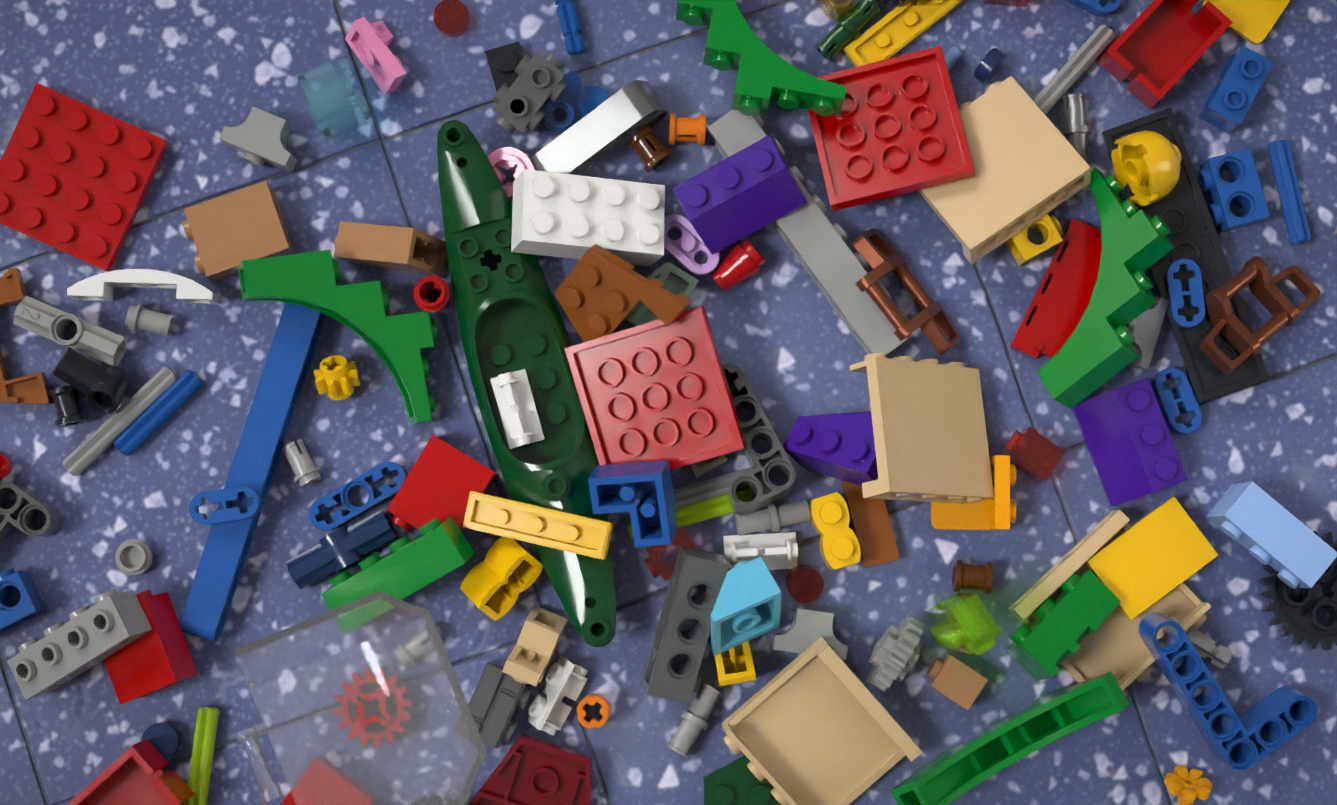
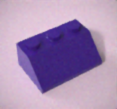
(740, 195)
(1129, 442)

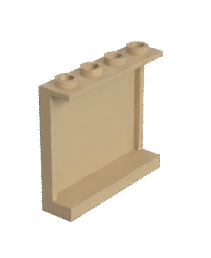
(1019, 171)
(927, 431)
(1116, 642)
(817, 732)

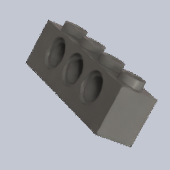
(681, 680)

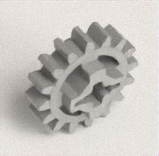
(895, 653)

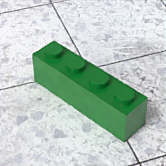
(406, 567)

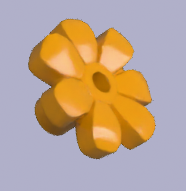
(1187, 785)

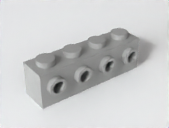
(79, 643)

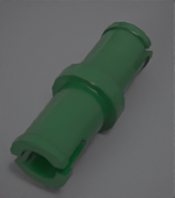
(847, 28)

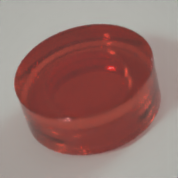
(451, 18)
(804, 583)

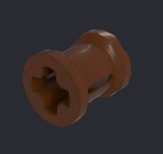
(648, 148)
(972, 576)

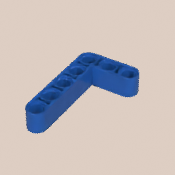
(1212, 702)

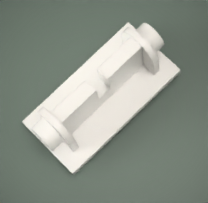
(517, 408)
(775, 549)
(562, 680)

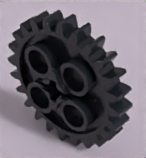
(1287, 611)

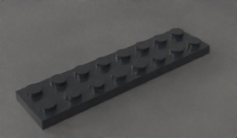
(1197, 240)

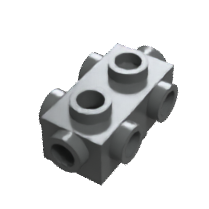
(537, 83)

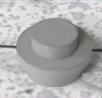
(133, 557)

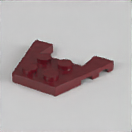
(538, 775)

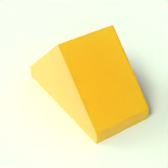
(735, 665)

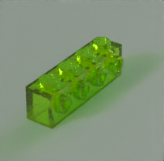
(963, 624)

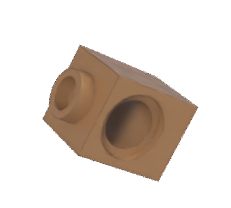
(955, 680)

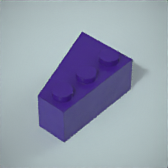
(835, 445)

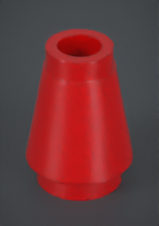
(738, 265)
(427, 286)

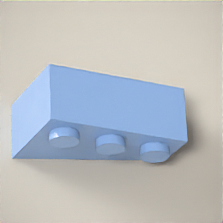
(1272, 534)

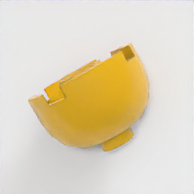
(1147, 164)

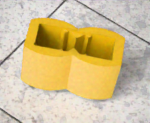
(831, 521)
(501, 577)

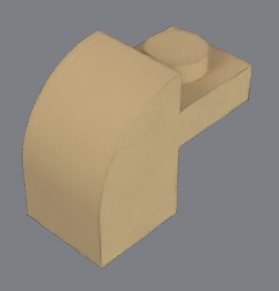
(535, 646)

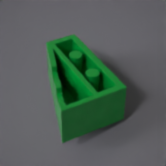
(1062, 625)

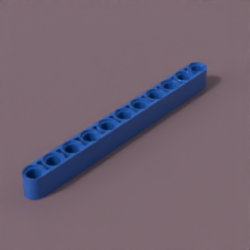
(254, 468)

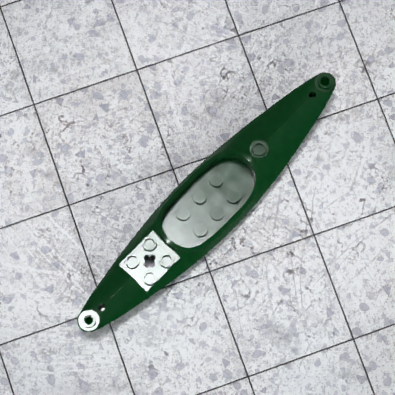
(515, 325)

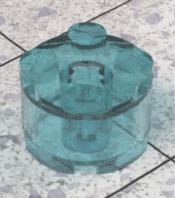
(332, 99)

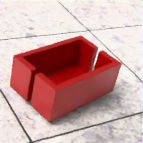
(1163, 46)
(136, 780)

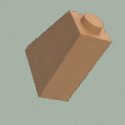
(391, 248)

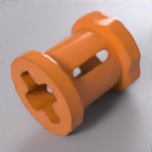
(687, 129)
(604, 711)

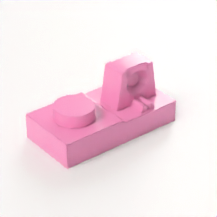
(371, 48)

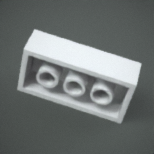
(573, 212)

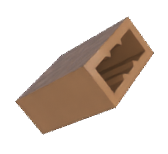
(236, 229)

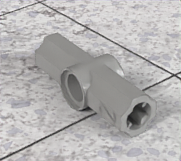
(51, 323)

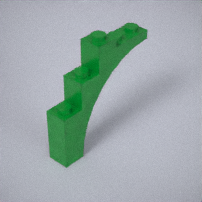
(761, 73)
(311, 283)
(1121, 293)
(1010, 740)

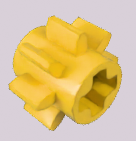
(336, 377)

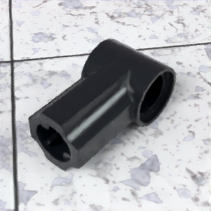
(101, 385)

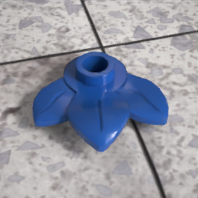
(576, 102)

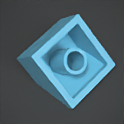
(745, 606)

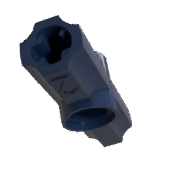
(341, 549)

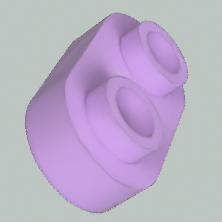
(688, 246)

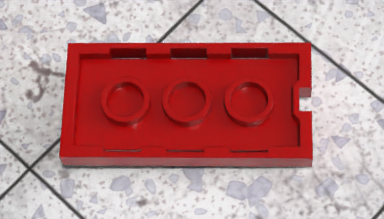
(1065, 296)

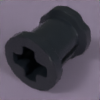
(67, 406)

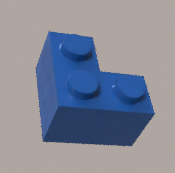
(643, 491)

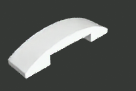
(101, 286)

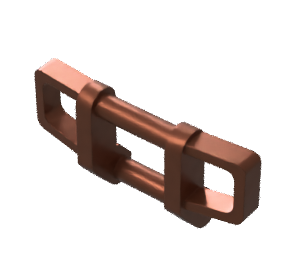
(885, 260)
(1263, 287)

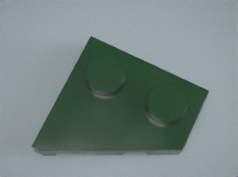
(736, 786)

